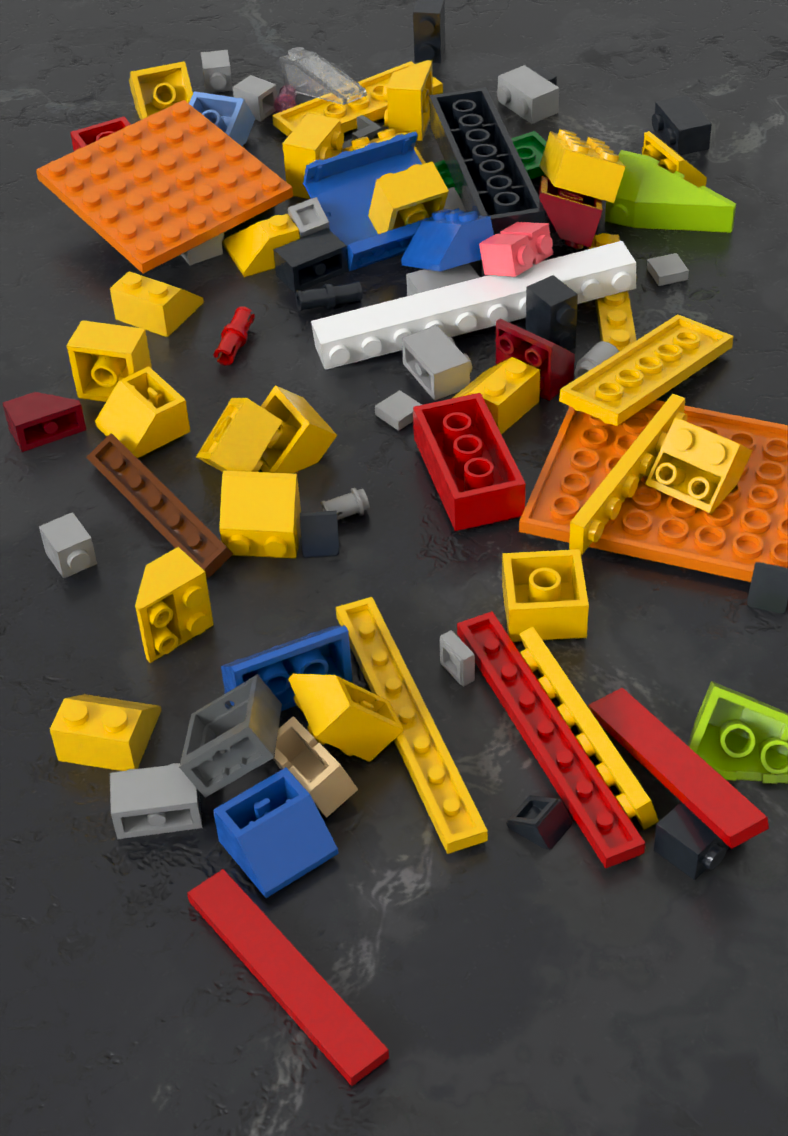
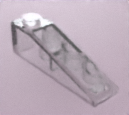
(319, 77)

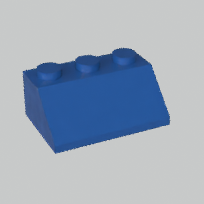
(447, 240)
(316, 653)

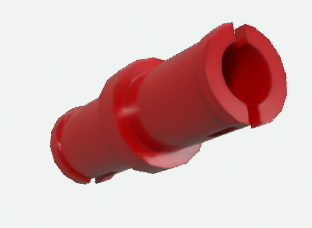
(234, 336)

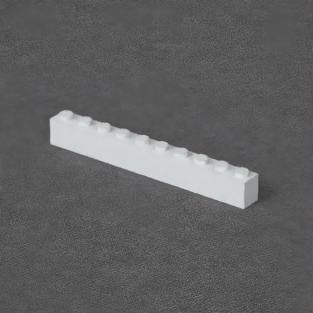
(467, 304)

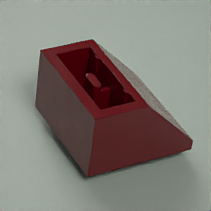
(552, 360)

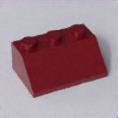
(571, 213)

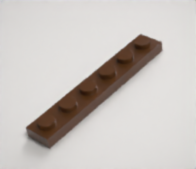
(159, 505)

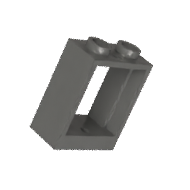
(233, 739)

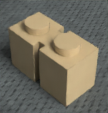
(308, 762)

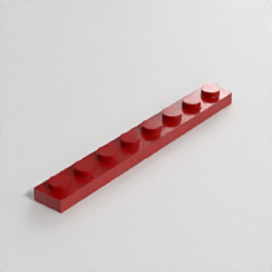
(551, 741)

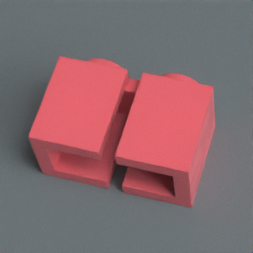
(516, 249)

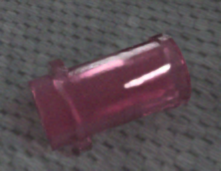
(286, 98)

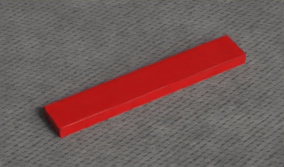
(679, 768)
(289, 977)

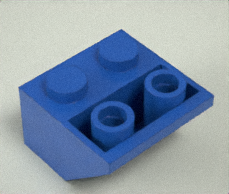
(274, 832)

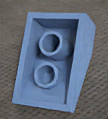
(227, 113)

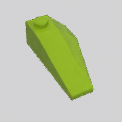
(664, 200)
(741, 736)

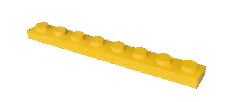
(420, 742)

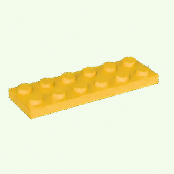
(370, 106)
(645, 370)

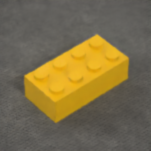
(582, 165)

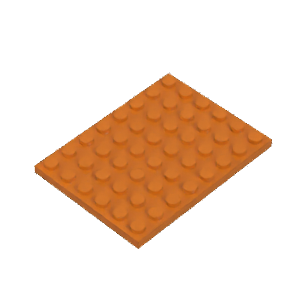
(659, 527)

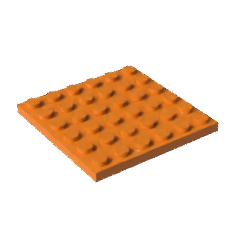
(164, 185)

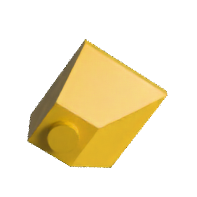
(160, 88)
(254, 245)

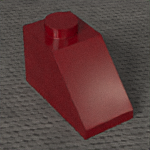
(43, 419)

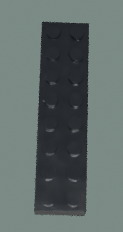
(483, 159)

